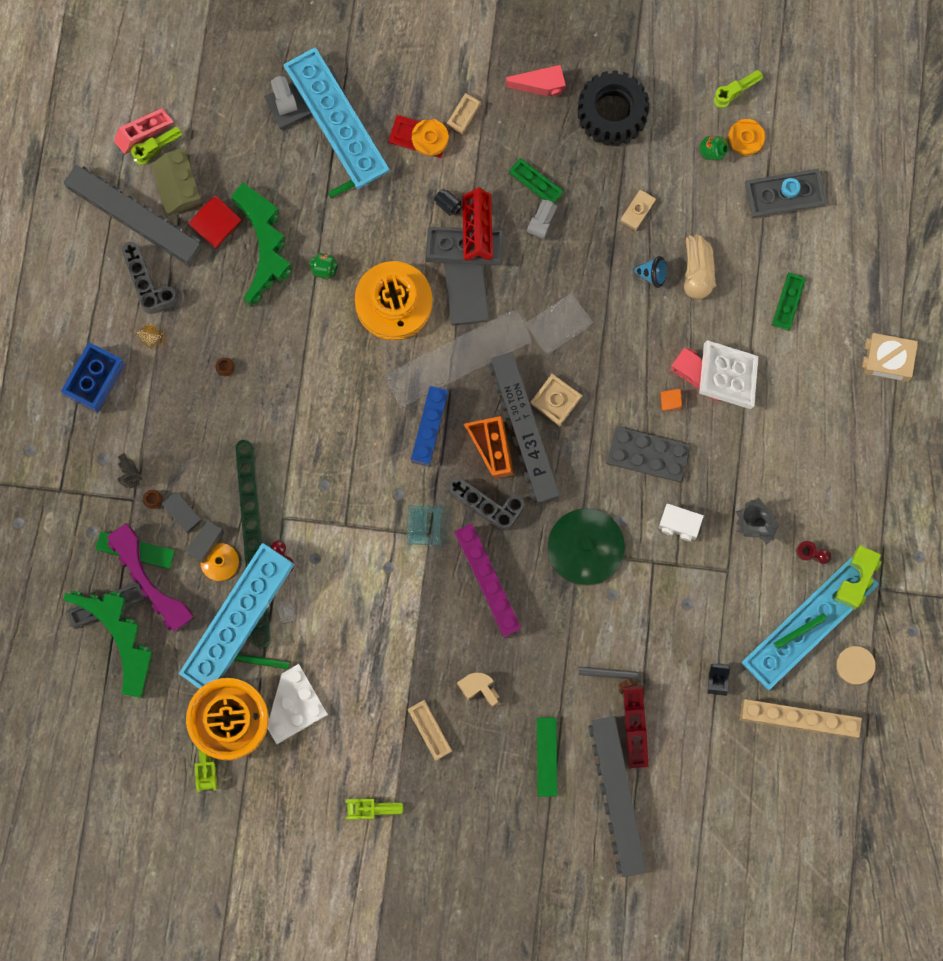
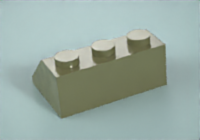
(176, 182)

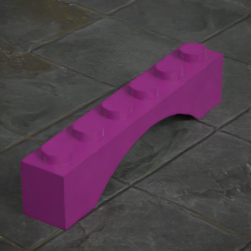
(127, 545)
(488, 581)

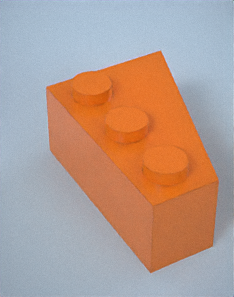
(492, 443)

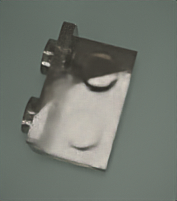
(132, 476)

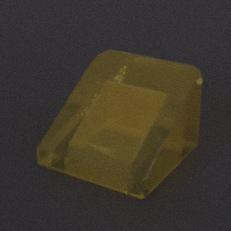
(149, 335)

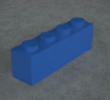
(429, 426)

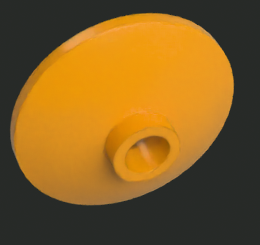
(227, 568)

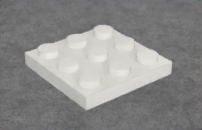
(728, 374)

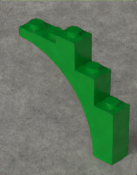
(270, 264)
(135, 662)

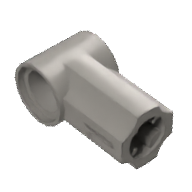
(284, 99)
(540, 223)

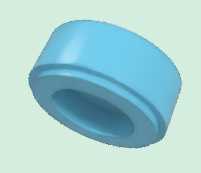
(790, 187)

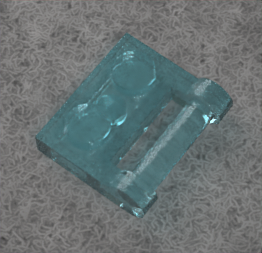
(418, 525)

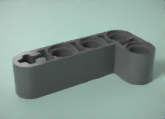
(144, 277)
(483, 501)

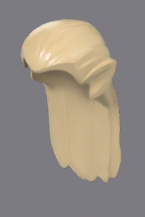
(700, 268)

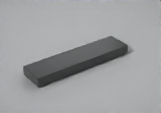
(81, 617)

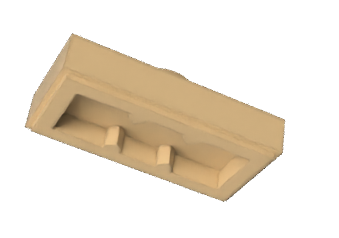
(463, 113)
(638, 210)

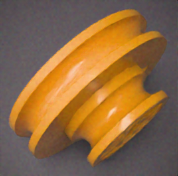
(383, 319)
(220, 696)

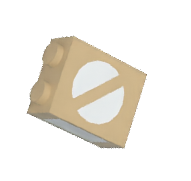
(889, 357)

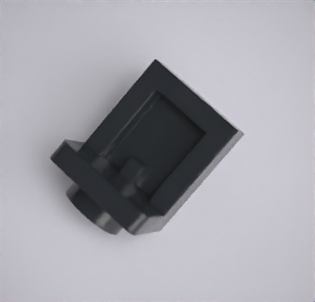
(718, 679)

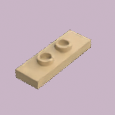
(430, 730)

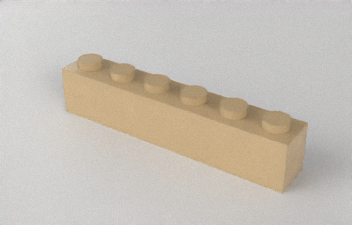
(800, 719)

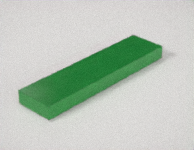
(149, 553)
(546, 757)

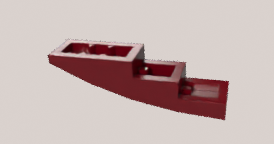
(635, 727)

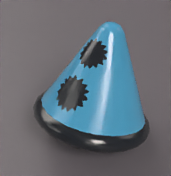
(653, 271)

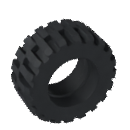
(613, 85)

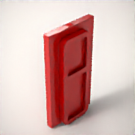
(402, 133)

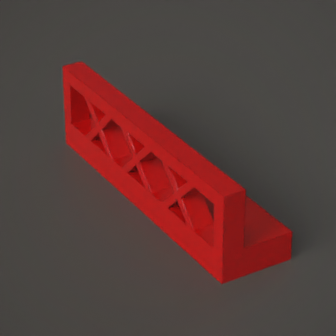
(481, 222)

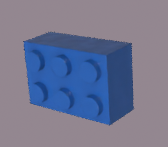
(93, 377)

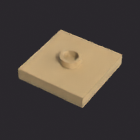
(555, 400)

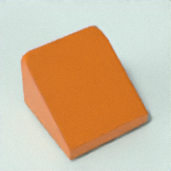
(671, 400)

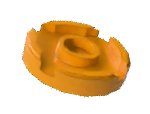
(430, 137)
(746, 137)

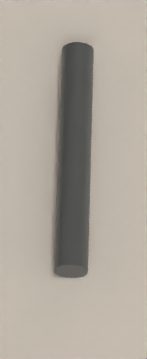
(608, 673)

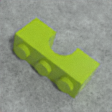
(866, 563)

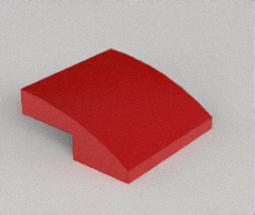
(215, 221)

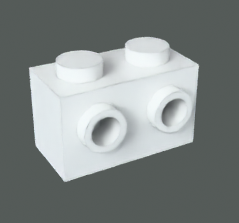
(680, 522)

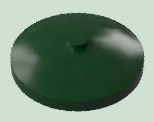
(586, 547)

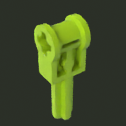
(735, 88)
(152, 146)
(205, 772)
(367, 809)

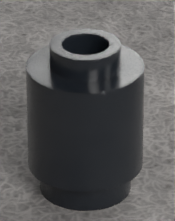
(448, 202)

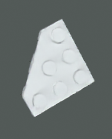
(294, 705)

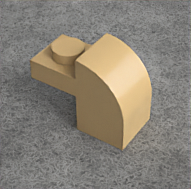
(477, 683)

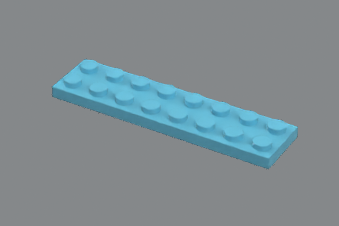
(336, 118)
(237, 617)
(770, 664)

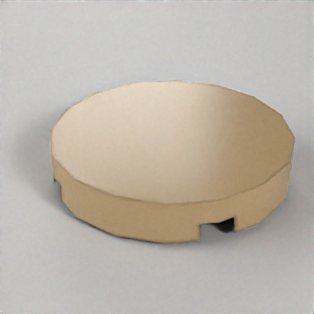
(855, 665)

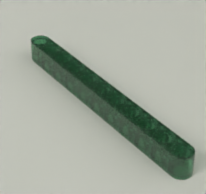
(251, 515)

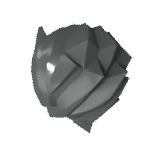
(757, 521)

